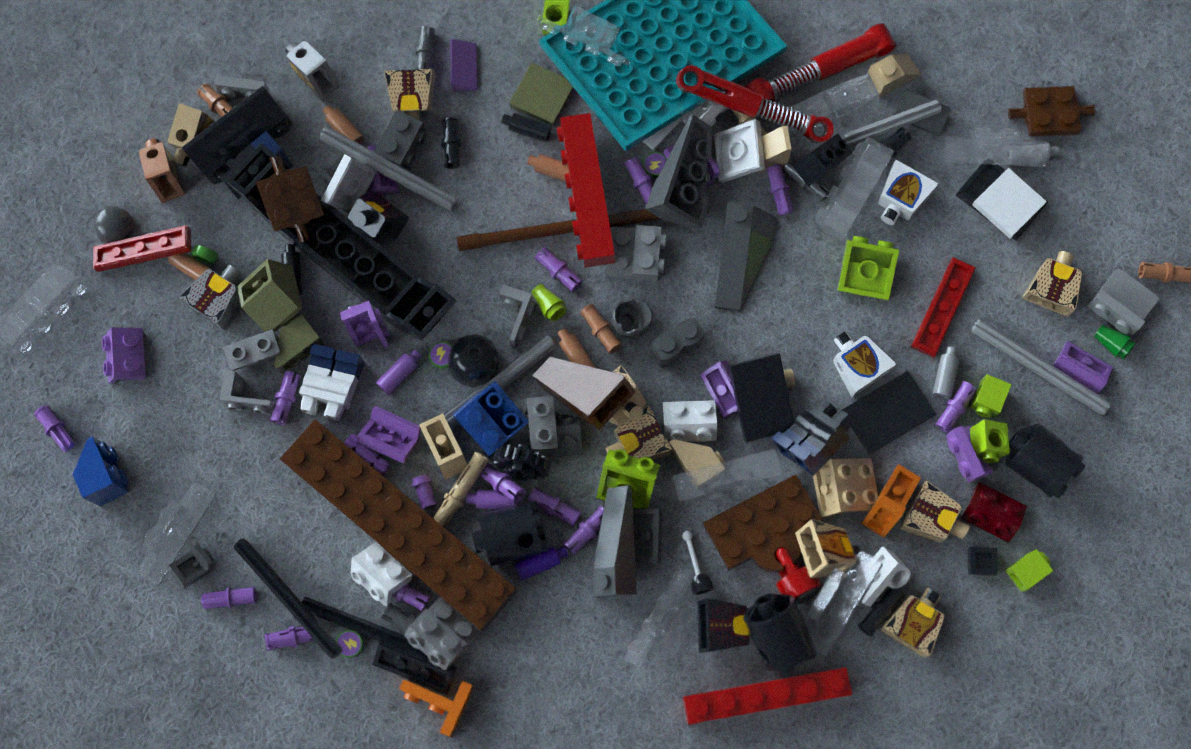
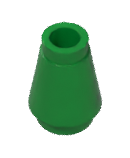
(1114, 341)

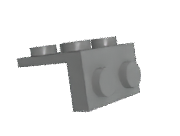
(1123, 302)

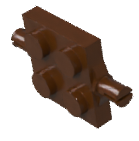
(1051, 111)
(290, 198)

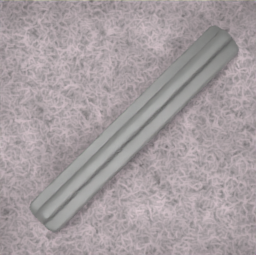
(893, 122)

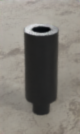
(527, 126)
(292, 258)

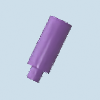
(399, 372)
(489, 500)

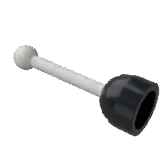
(701, 582)

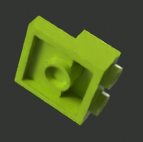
(868, 268)
(625, 470)

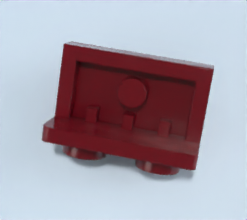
(994, 512)

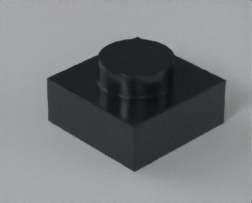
(982, 561)

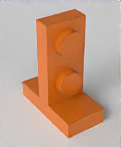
(891, 501)
(440, 704)

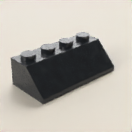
(235, 132)

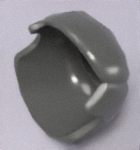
(113, 224)
(631, 318)

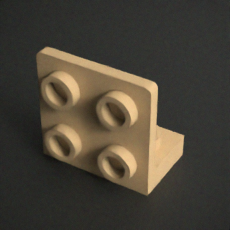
(845, 486)

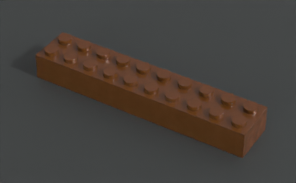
(399, 525)

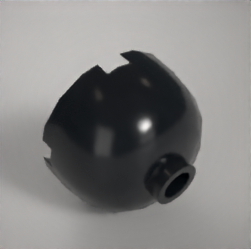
(473, 360)

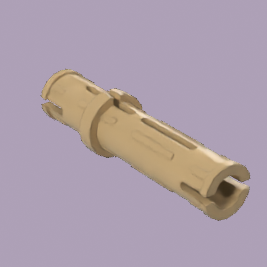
(458, 493)

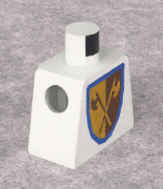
(904, 193)
(860, 362)

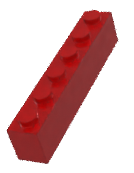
(587, 190)
(767, 696)

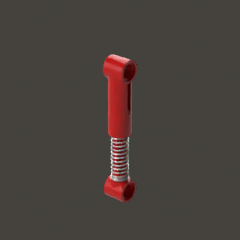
(873, 43)
(752, 103)

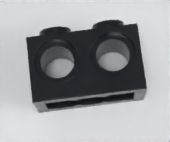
(823, 159)

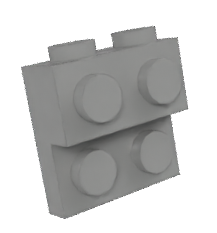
(637, 253)
(441, 633)

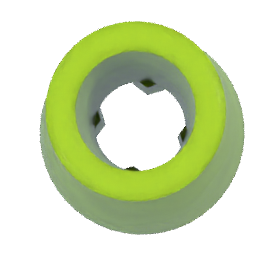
(550, 304)

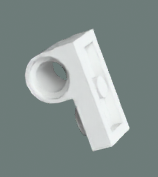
(892, 574)

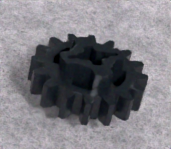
(522, 462)

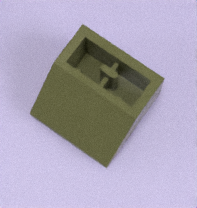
(270, 295)

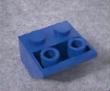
(490, 418)
(99, 474)

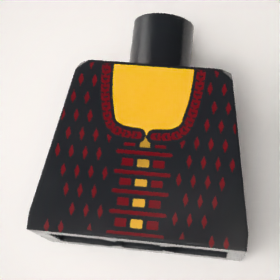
(374, 213)
(721, 625)

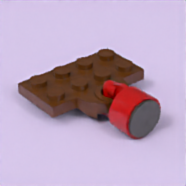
(765, 532)

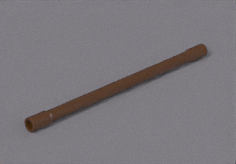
(478, 240)

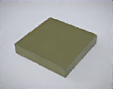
(541, 94)

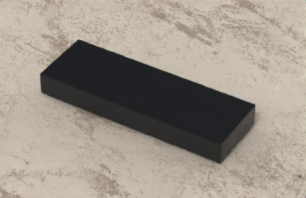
(412, 666)

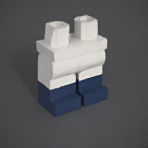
(330, 381)

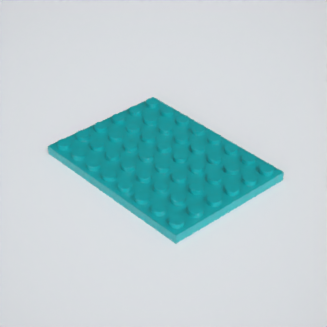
(660, 41)

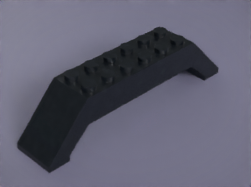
(353, 257)

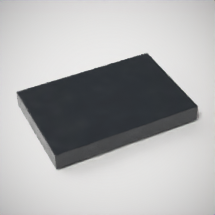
(979, 181)
(761, 397)
(889, 412)

